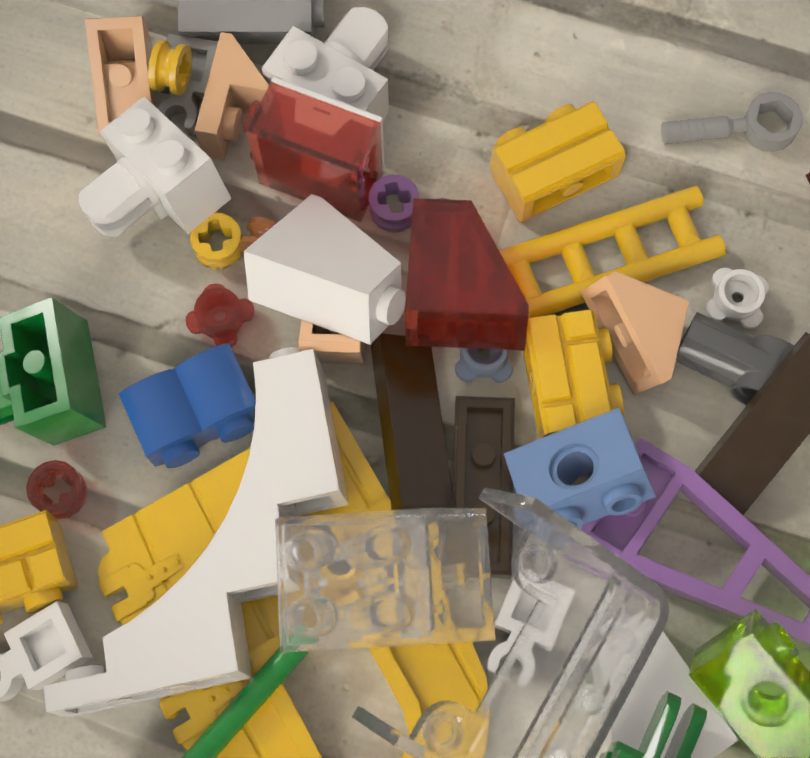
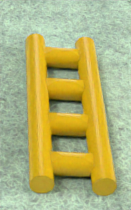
(623, 227)

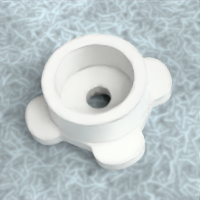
(746, 284)

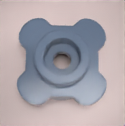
(472, 366)

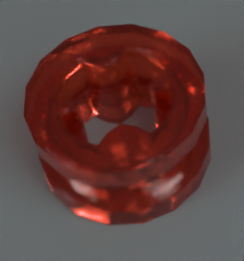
(45, 477)

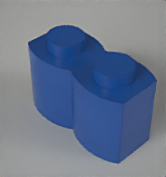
(191, 406)

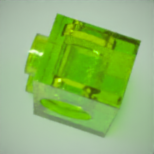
(727, 675)

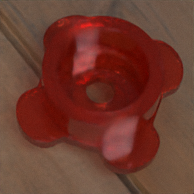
(214, 300)

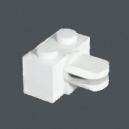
(341, 65)
(153, 171)

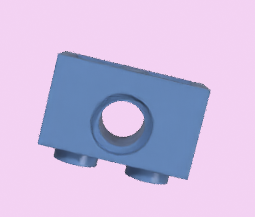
(593, 448)

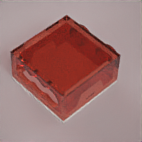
(315, 147)

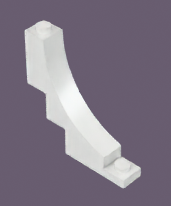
(198, 627)

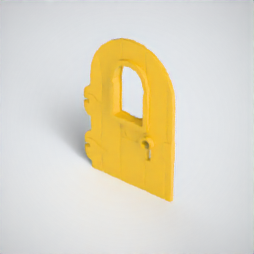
(168, 536)

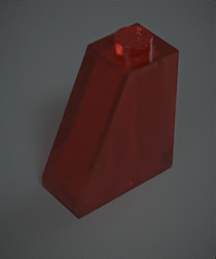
(459, 282)

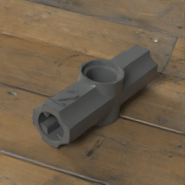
(731, 355)

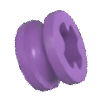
(381, 213)

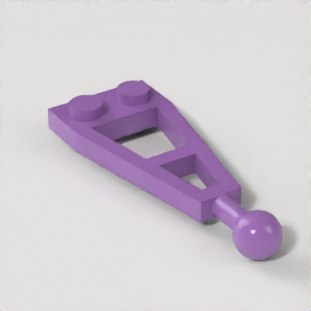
(629, 532)

